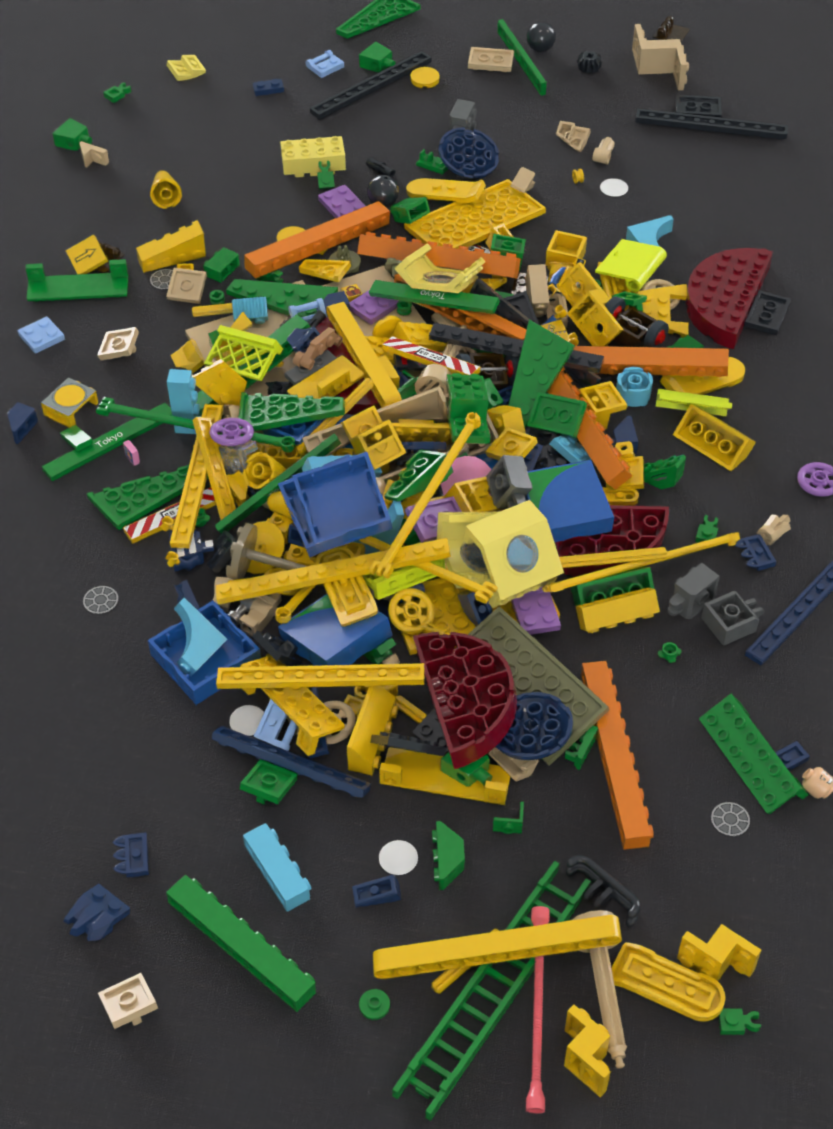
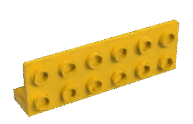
(302, 708)
(424, 773)

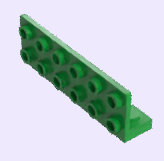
(77, 286)
(751, 754)

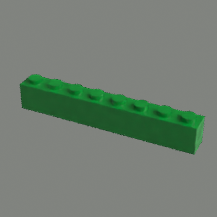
(280, 335)
(242, 943)

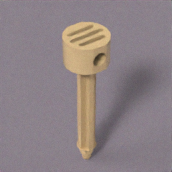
(434, 374)
(607, 995)

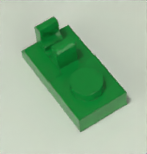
(431, 163)
(632, 299)
(582, 750)

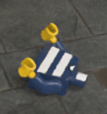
(184, 557)

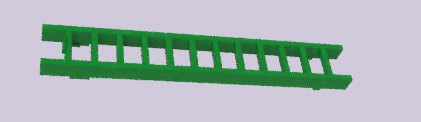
(473, 986)

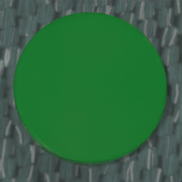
(374, 1004)

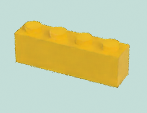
(617, 609)

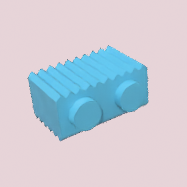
(253, 308)

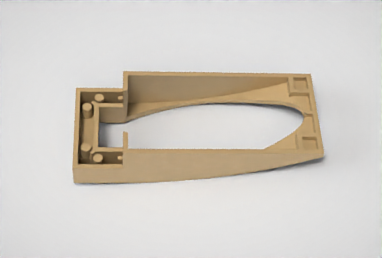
(423, 406)

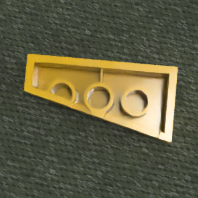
(173, 248)

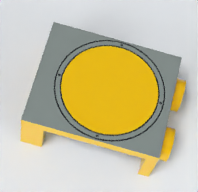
(67, 400)

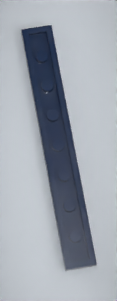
(792, 617)

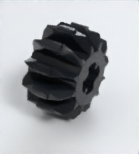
(589, 61)

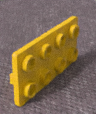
(328, 380)
(422, 431)

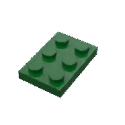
(557, 414)

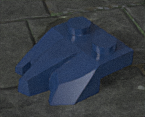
(96, 913)

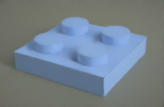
(41, 334)

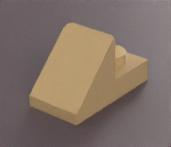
(93, 154)
(523, 180)

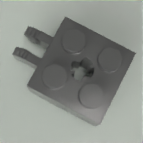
(463, 115)
(509, 482)
(693, 592)
(731, 617)

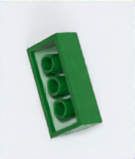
(613, 585)

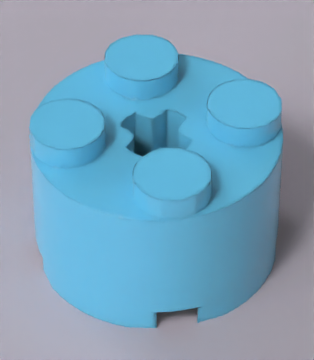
(635, 386)

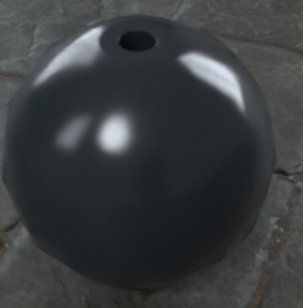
(541, 36)
(383, 189)

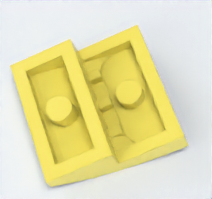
(186, 68)

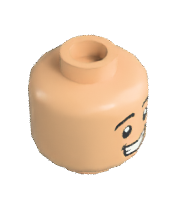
(818, 782)

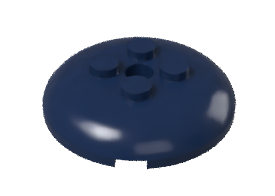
(468, 153)
(539, 727)

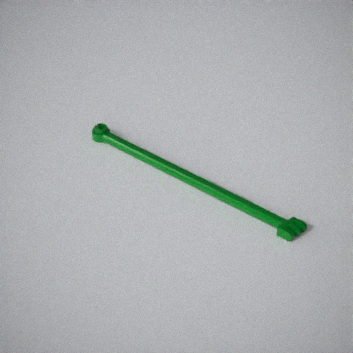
(108, 405)

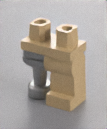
(260, 610)

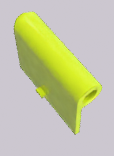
(632, 262)

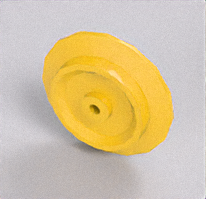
(269, 541)

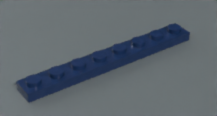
(291, 761)

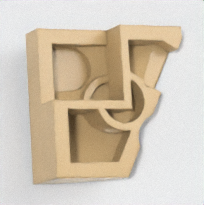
(573, 135)

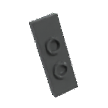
(298, 373)

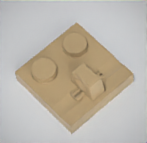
(186, 285)
(118, 343)
(128, 1001)

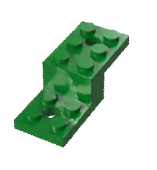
(467, 395)

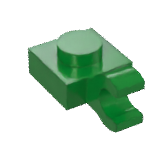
(272, 276)

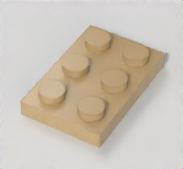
(491, 59)

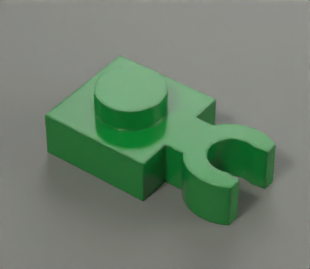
(116, 93)
(325, 178)
(707, 530)
(734, 1022)

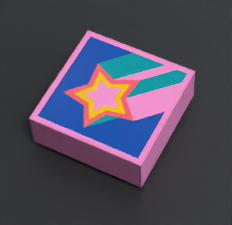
(131, 452)

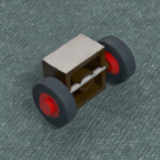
(638, 327)
(493, 367)

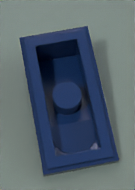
(377, 891)

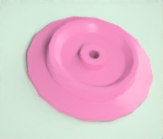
(465, 469)

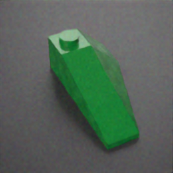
(417, 475)

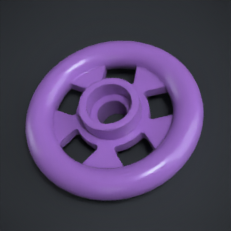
(231, 432)
(818, 478)

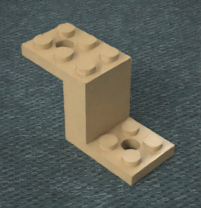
(660, 57)

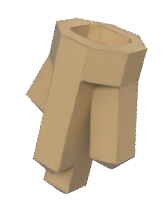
(774, 528)

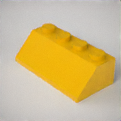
(713, 437)
(374, 717)

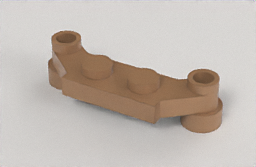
(316, 348)

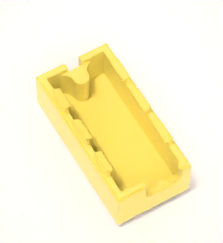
(304, 155)

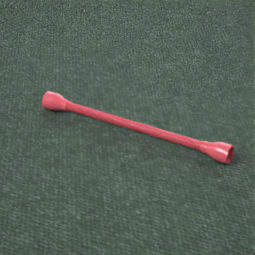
(535, 1099)

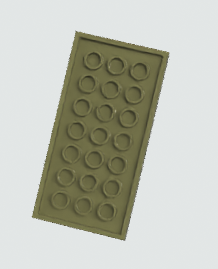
(539, 671)

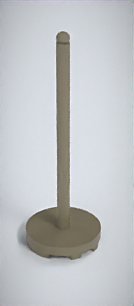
(244, 552)

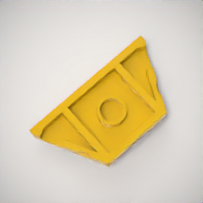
(221, 383)

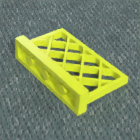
(251, 341)
(682, 401)
(399, 579)

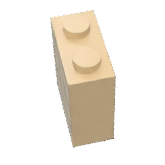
(537, 288)

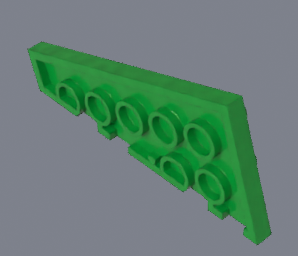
(375, 15)
(280, 295)
(538, 366)
(285, 409)
(138, 496)

